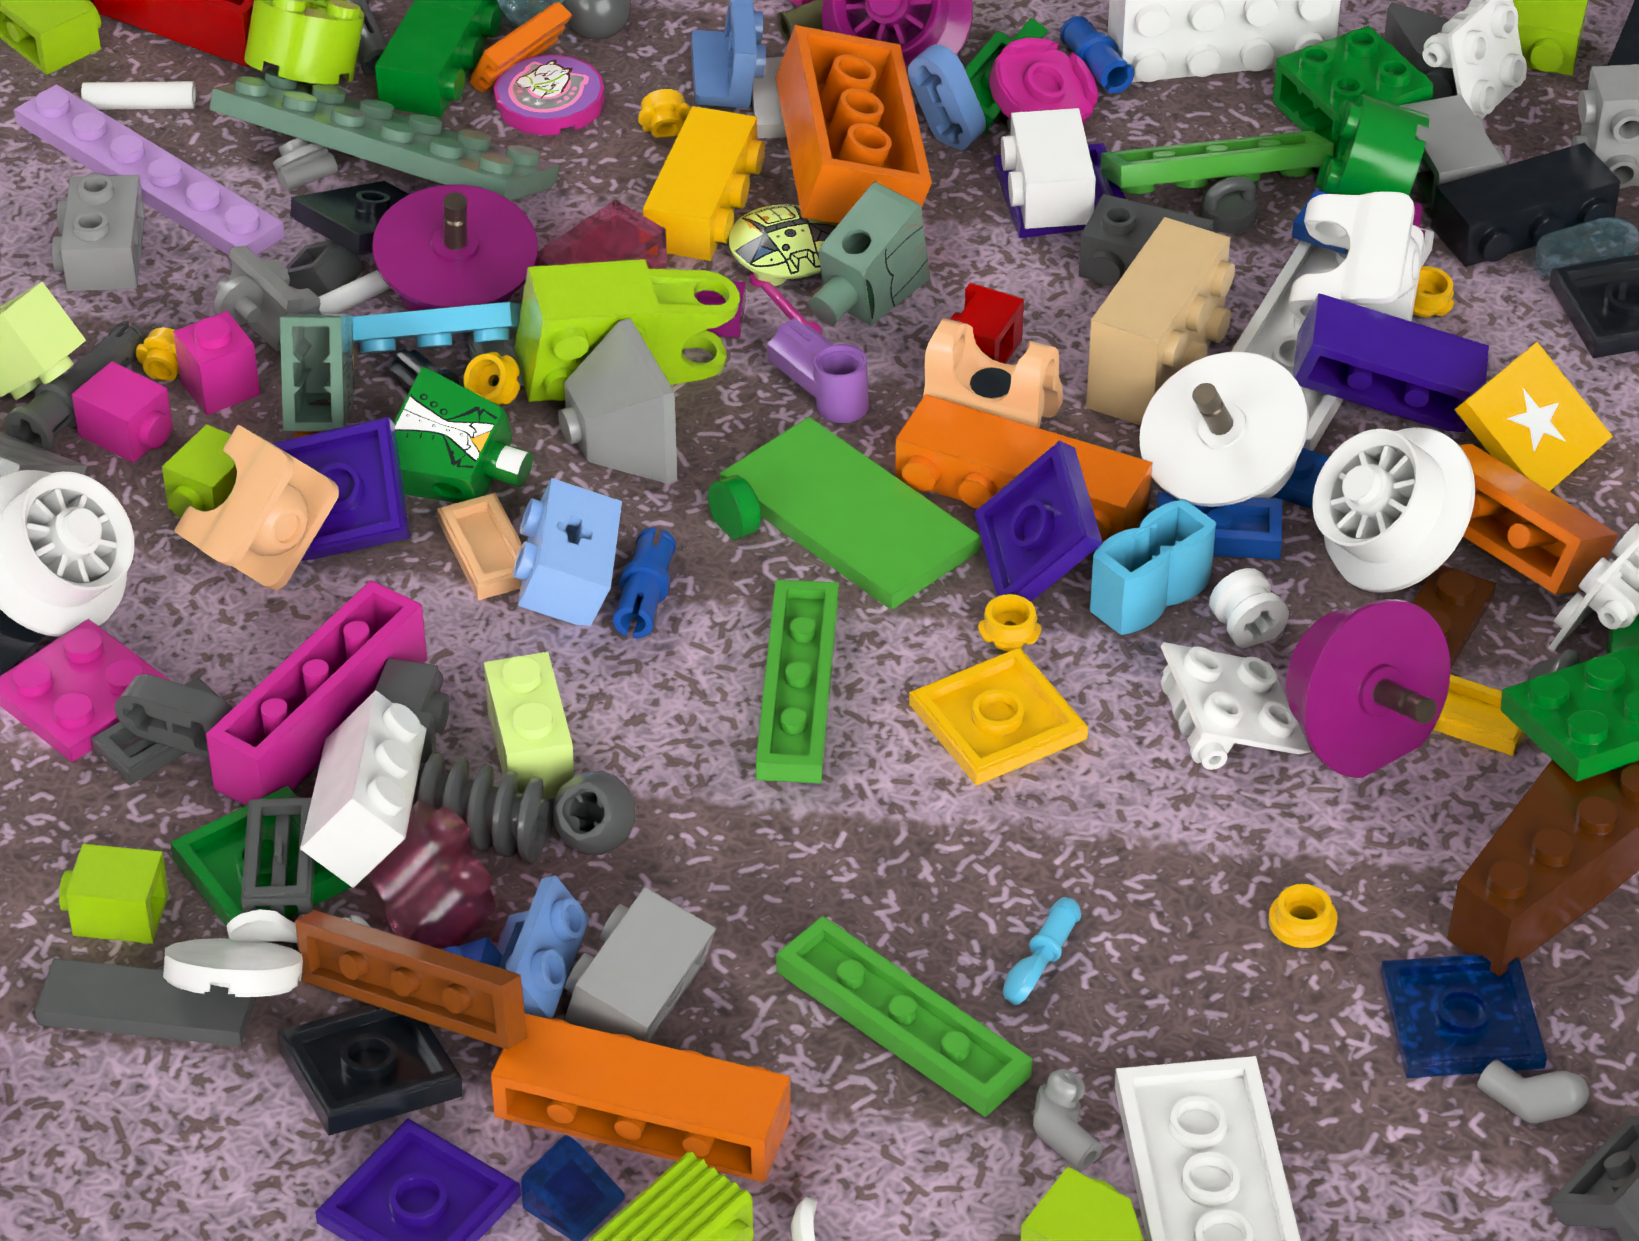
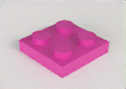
(72, 687)

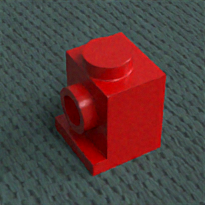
(994, 319)

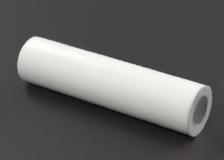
(139, 95)

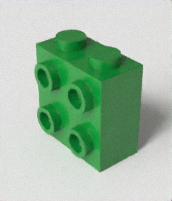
(1321, 76)

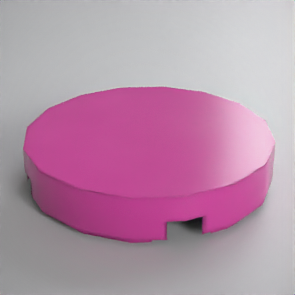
(1039, 78)

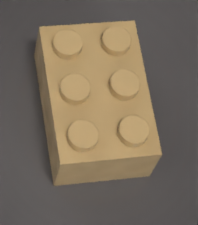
(1158, 318)

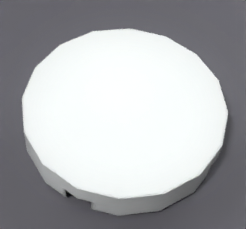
(243, 967)

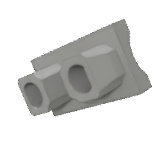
(260, 294)

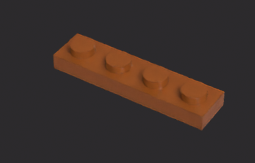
(412, 979)

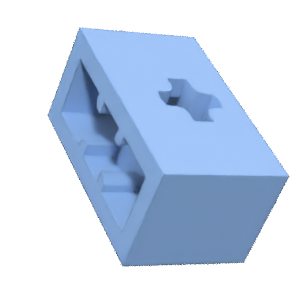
(568, 552)

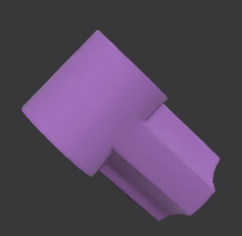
(826, 370)

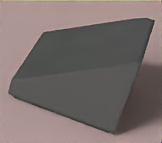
(323, 267)

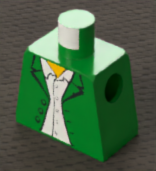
(455, 442)

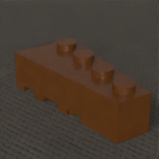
(1548, 863)

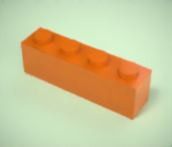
(978, 453)
(643, 1096)

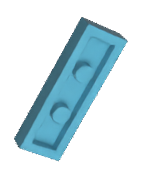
(436, 326)

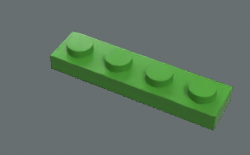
(1194, 163)
(797, 682)
(904, 1016)

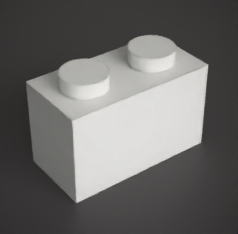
(1050, 168)

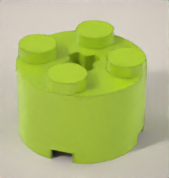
(306, 39)

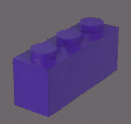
(1388, 363)

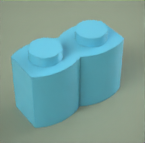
(1152, 566)

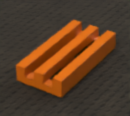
(524, 42)

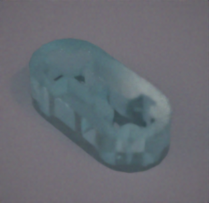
(1585, 243)

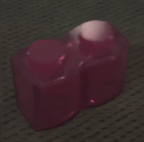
(433, 882)

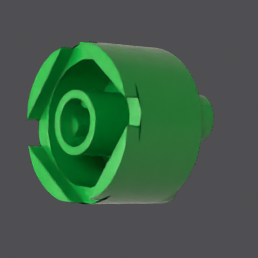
(1374, 149)

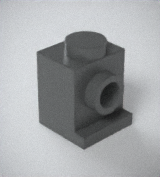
(418, 689)

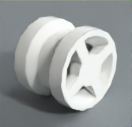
(1248, 608)

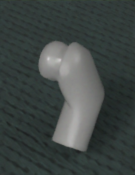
(1535, 1097)
(1058, 1116)

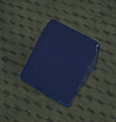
(569, 1190)

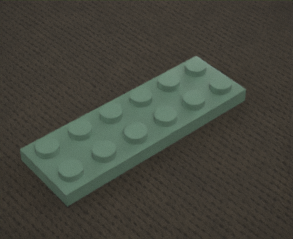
(380, 136)

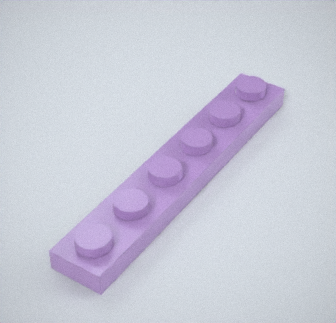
(165, 180)

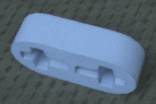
(946, 97)

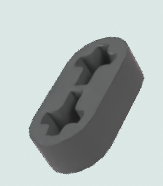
(170, 713)

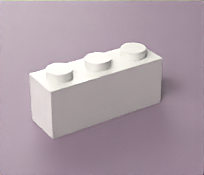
(364, 789)

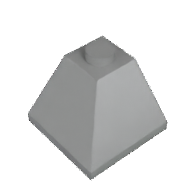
(622, 408)

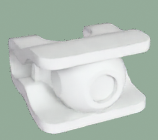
(1381, 258)

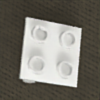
(1483, 51)
(1609, 590)
(1228, 702)

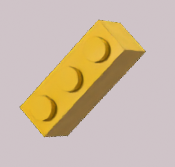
(705, 181)

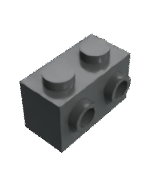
(1119, 233)

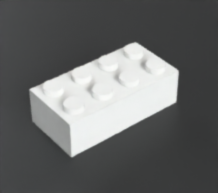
(1215, 35)

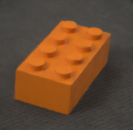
(848, 121)

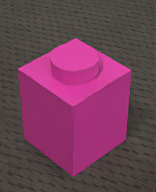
(216, 362)
(123, 412)

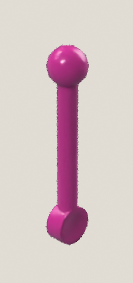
(782, 302)

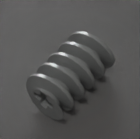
(492, 813)

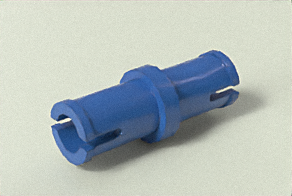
(1098, 53)
(644, 582)

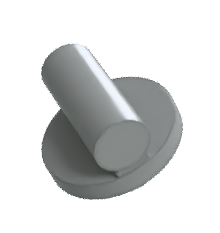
(303, 163)

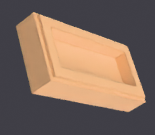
(482, 544)

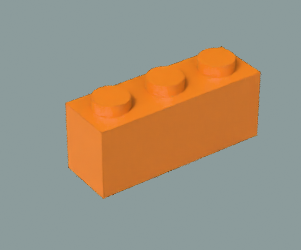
(1532, 526)

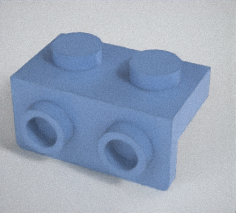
(730, 59)
(543, 945)

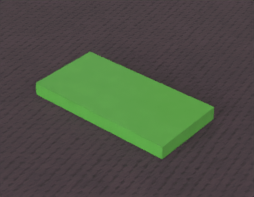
(854, 513)

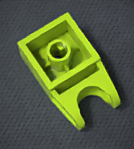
(576, 305)

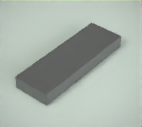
(139, 1004)

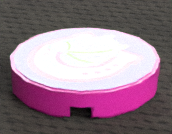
(549, 94)

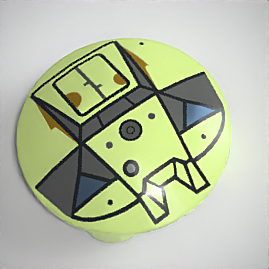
(778, 243)

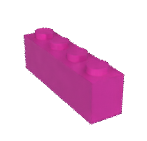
(283, 722)

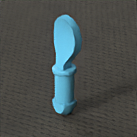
(1044, 947)

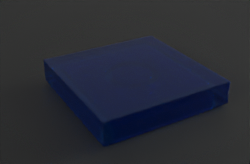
(1461, 1016)

